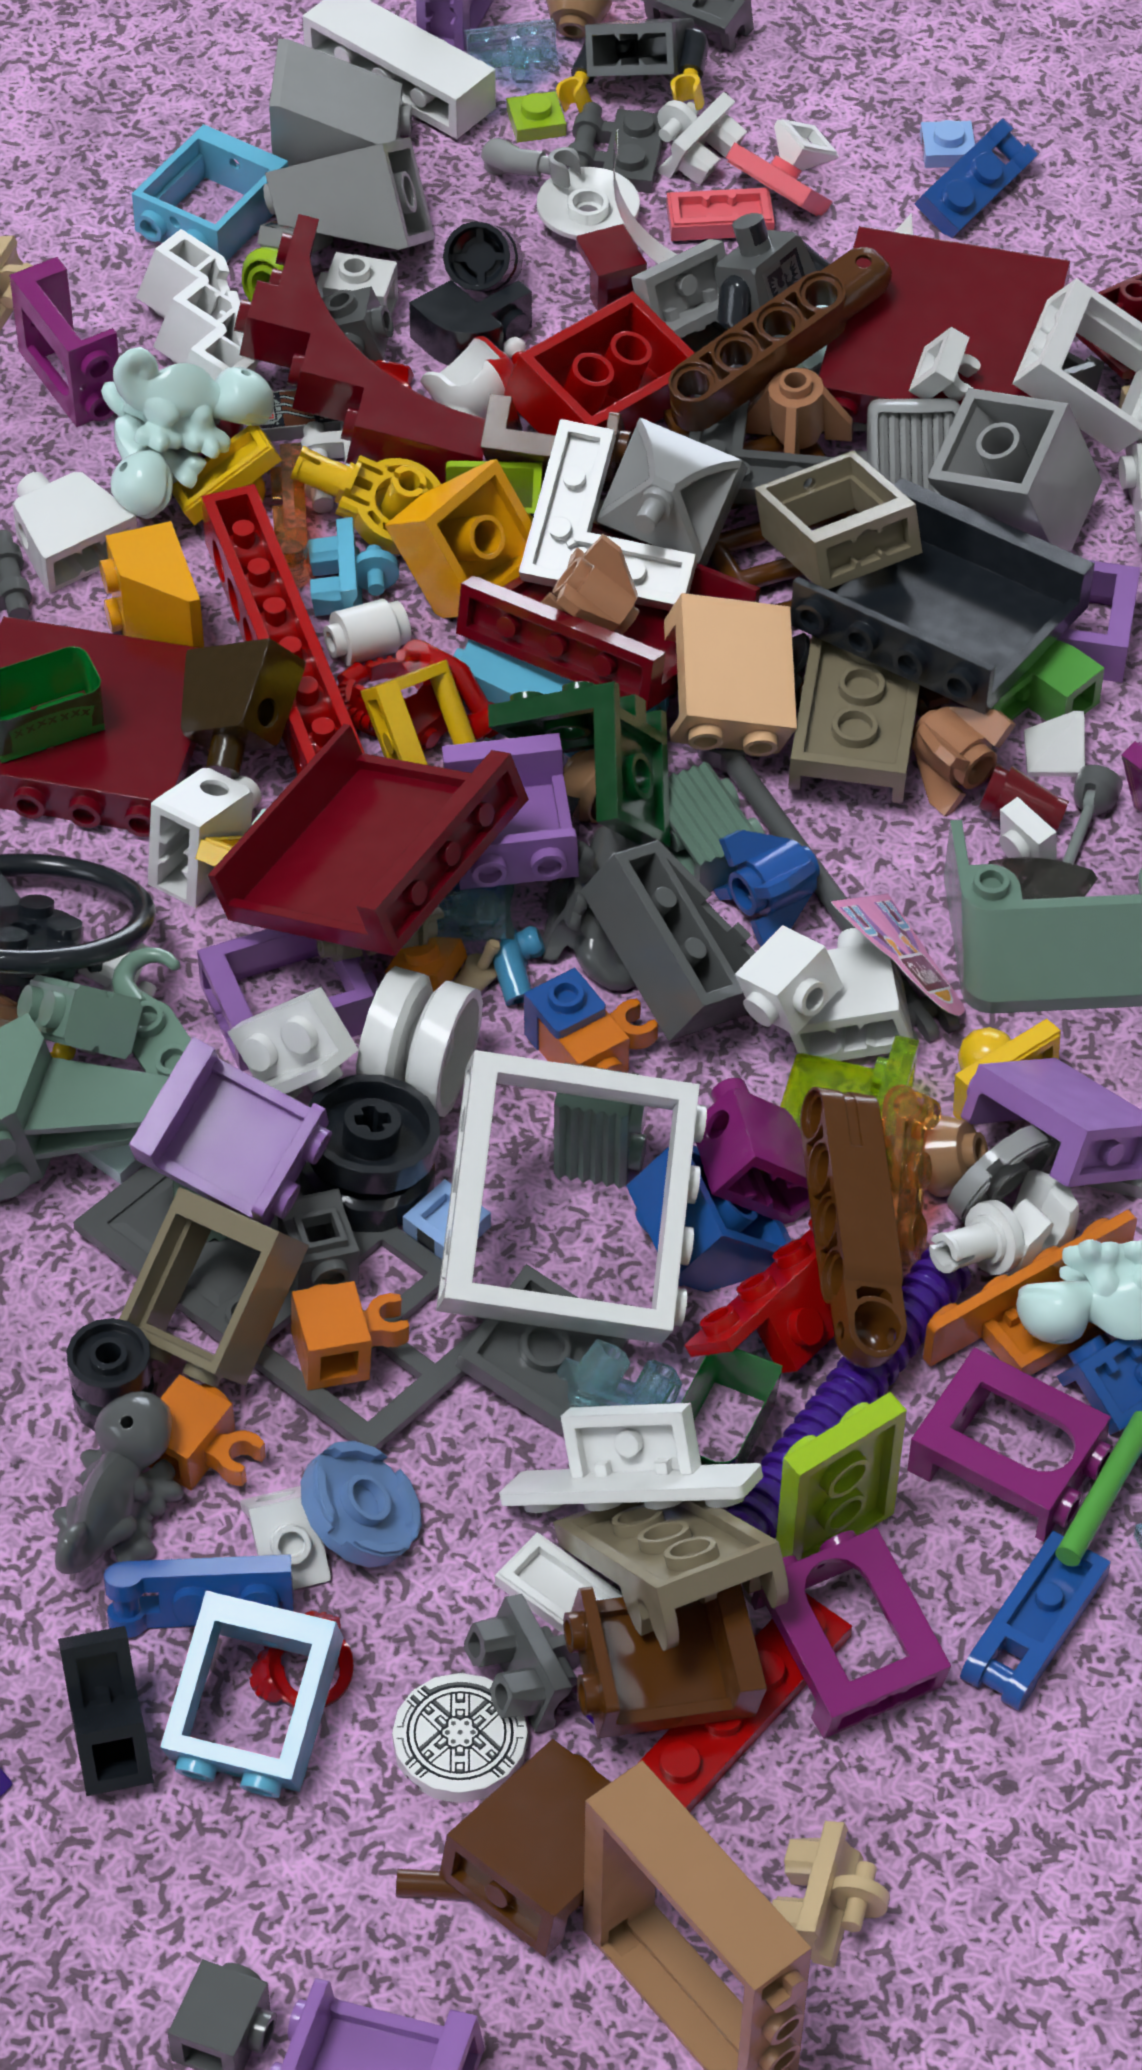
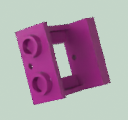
(46, 328)
(1044, 1494)
(837, 1699)

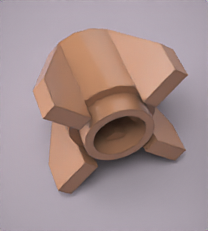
(798, 411)
(597, 587)
(957, 750)

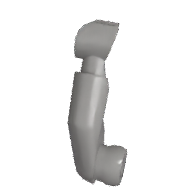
(504, 157)

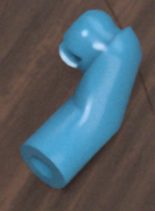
(512, 961)

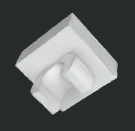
(940, 367)

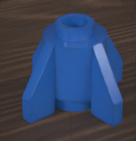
(771, 879)

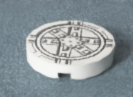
(455, 1740)

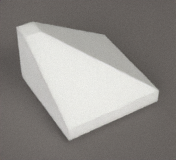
(797, 149)
(1056, 746)

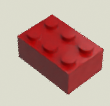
(599, 366)

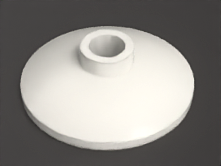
(586, 204)

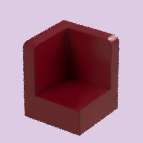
(612, 263)

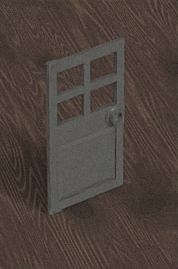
(127, 1226)

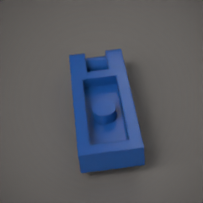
(975, 179)
(183, 1585)
(1034, 1622)

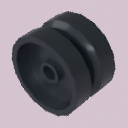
(377, 1151)

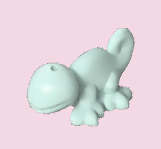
(186, 404)
(145, 476)
(1098, 1287)

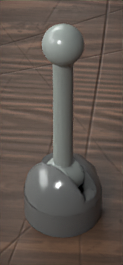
(1094, 793)

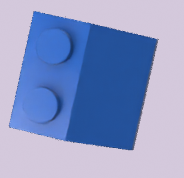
(728, 1238)

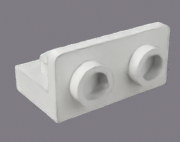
(295, 1044)

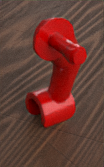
(419, 654)

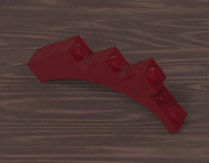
(336, 381)

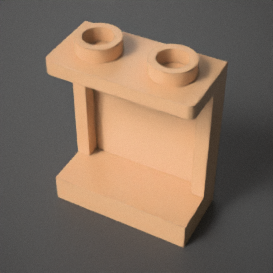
(733, 674)

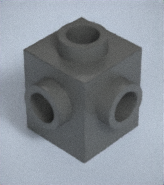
(362, 320)

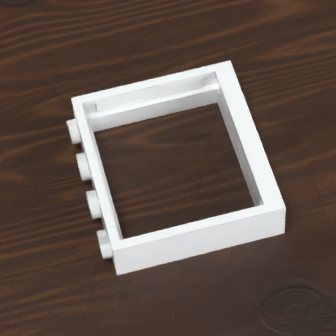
(682, 1182)

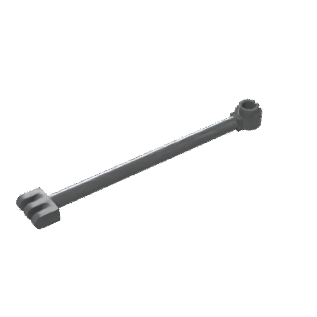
(736, 766)

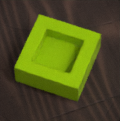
(536, 116)

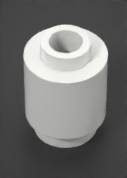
(367, 631)

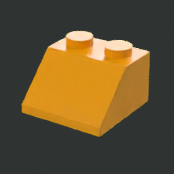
(462, 532)
(151, 587)

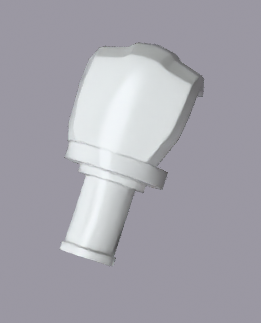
(1006, 1238)

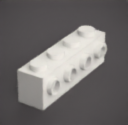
(436, 78)

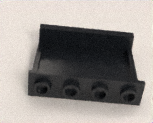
(962, 611)

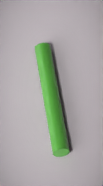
(1102, 1494)

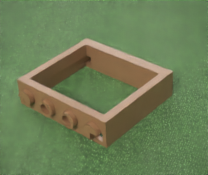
(646, 1840)

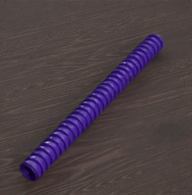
(924, 1293)

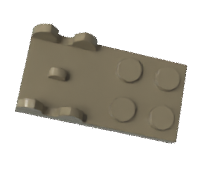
(853, 722)
(673, 1558)

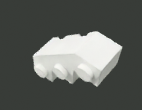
(199, 311)

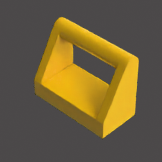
(392, 719)

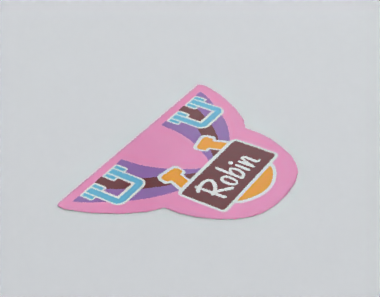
(889, 931)

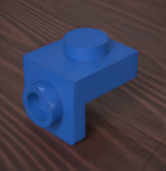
(562, 1006)

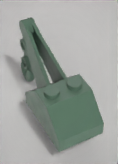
(77, 1106)

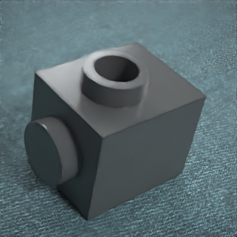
(222, 2018)

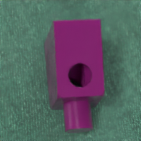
(754, 1153)

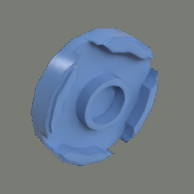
(360, 1504)

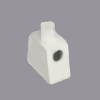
(66, 526)
(190, 811)
(865, 1011)

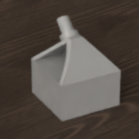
(672, 491)

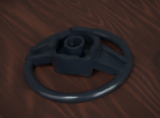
(51, 941)

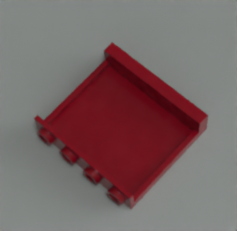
(937, 286)
(576, 649)
(116, 771)
(365, 845)

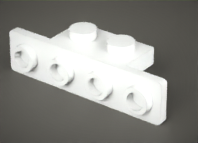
(631, 1457)

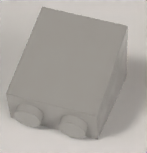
(330, 106)
(356, 195)
(1019, 465)

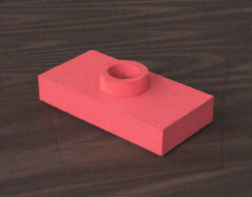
(779, 177)
(712, 212)

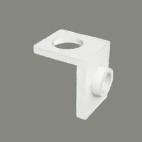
(283, 1529)

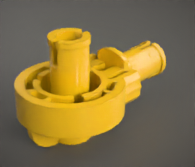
(366, 490)

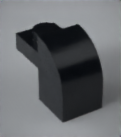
(449, 319)
(105, 1711)

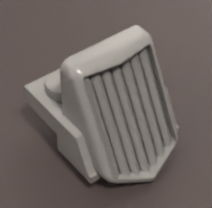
(686, 293)
(907, 436)

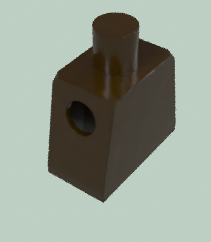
(238, 699)

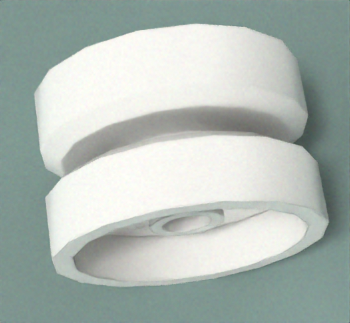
(421, 1034)

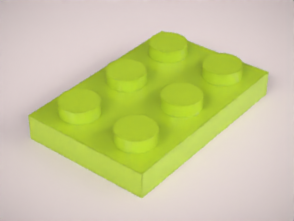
(841, 1477)

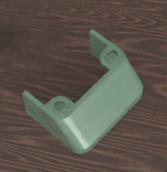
(1043, 950)

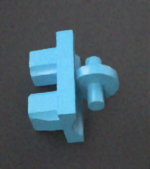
(368, 570)

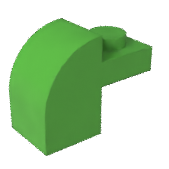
(1055, 685)

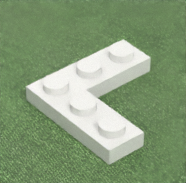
(567, 516)

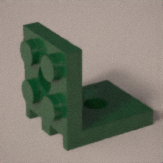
(627, 747)

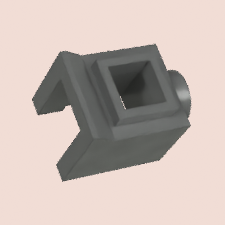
(326, 1260)

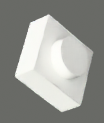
(1025, 833)

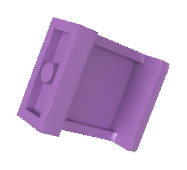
(540, 836)
(1095, 1126)
(230, 1136)
(354, 2037)

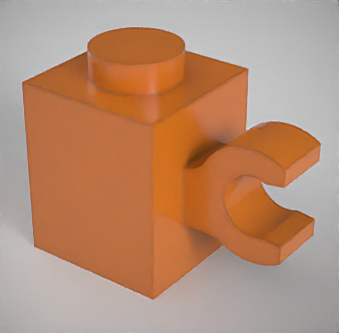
(602, 1042)
(337, 1335)
(206, 1435)

